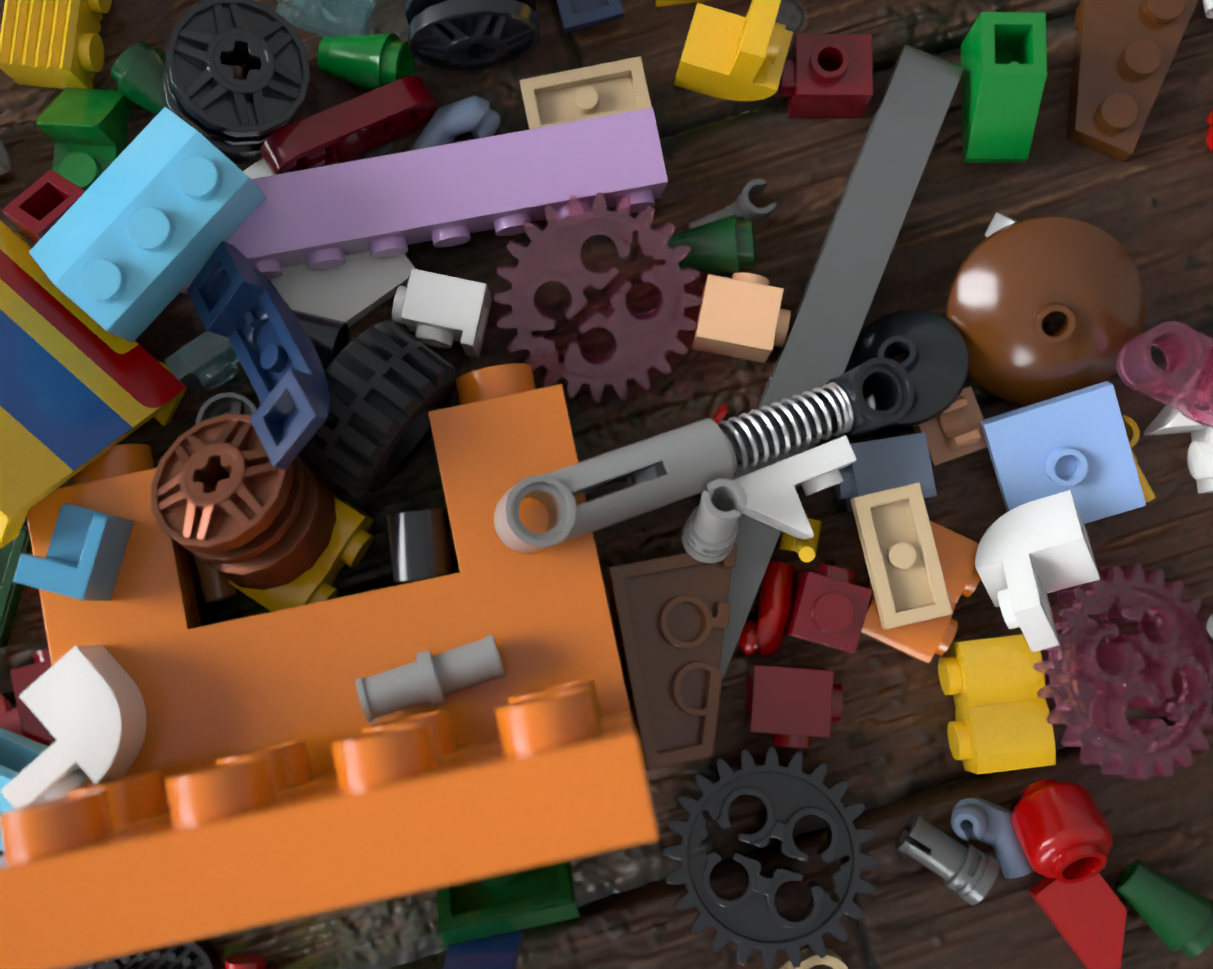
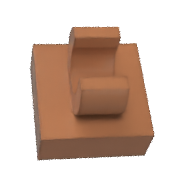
(955, 430)

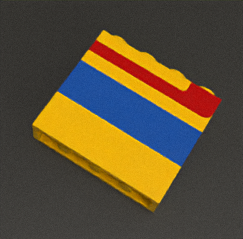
(62, 386)

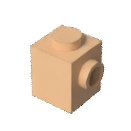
(741, 317)

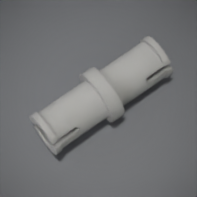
(429, 678)

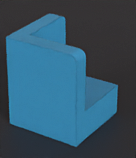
(81, 555)

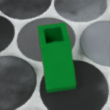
(1002, 85)

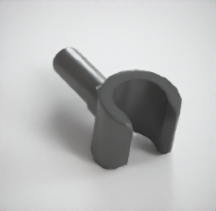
(741, 207)

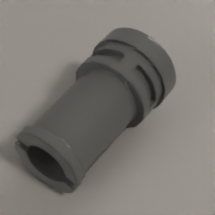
(962, 866)

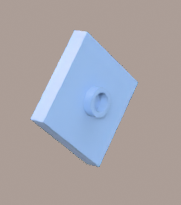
(1065, 446)

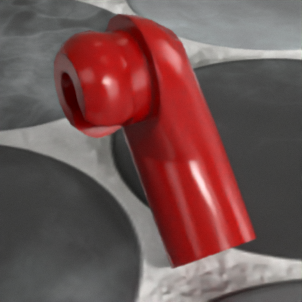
(774, 611)

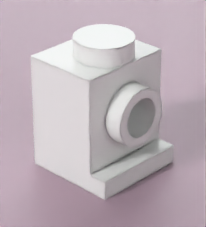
(443, 310)

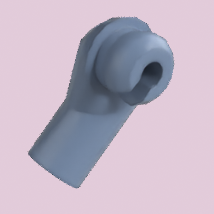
(456, 119)
(991, 825)

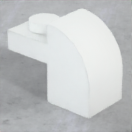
(1033, 554)
(96, 725)

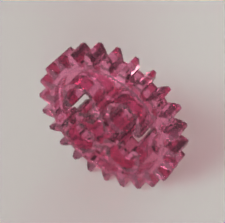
(555, 256)
(1131, 670)

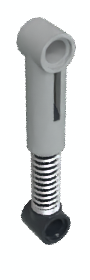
(694, 455)

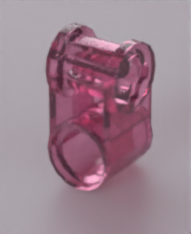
(1188, 374)

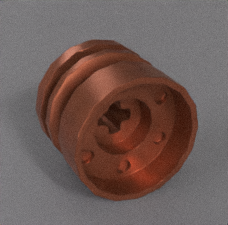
(239, 511)

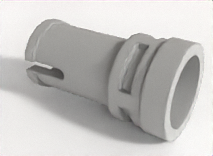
(713, 525)

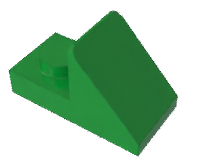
(87, 132)

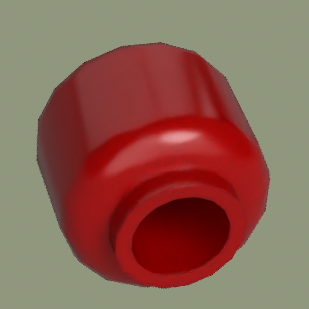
(1062, 831)

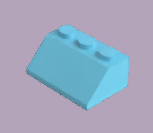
(147, 226)

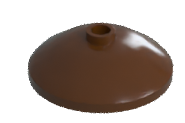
(1024, 276)

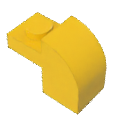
(733, 53)

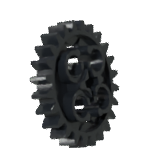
(751, 914)

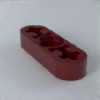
(351, 127)

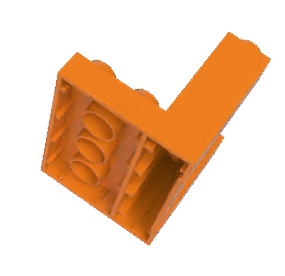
(256, 759)

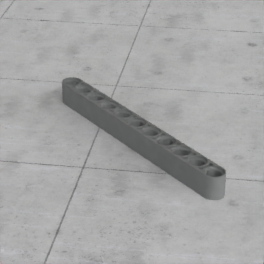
(847, 277)

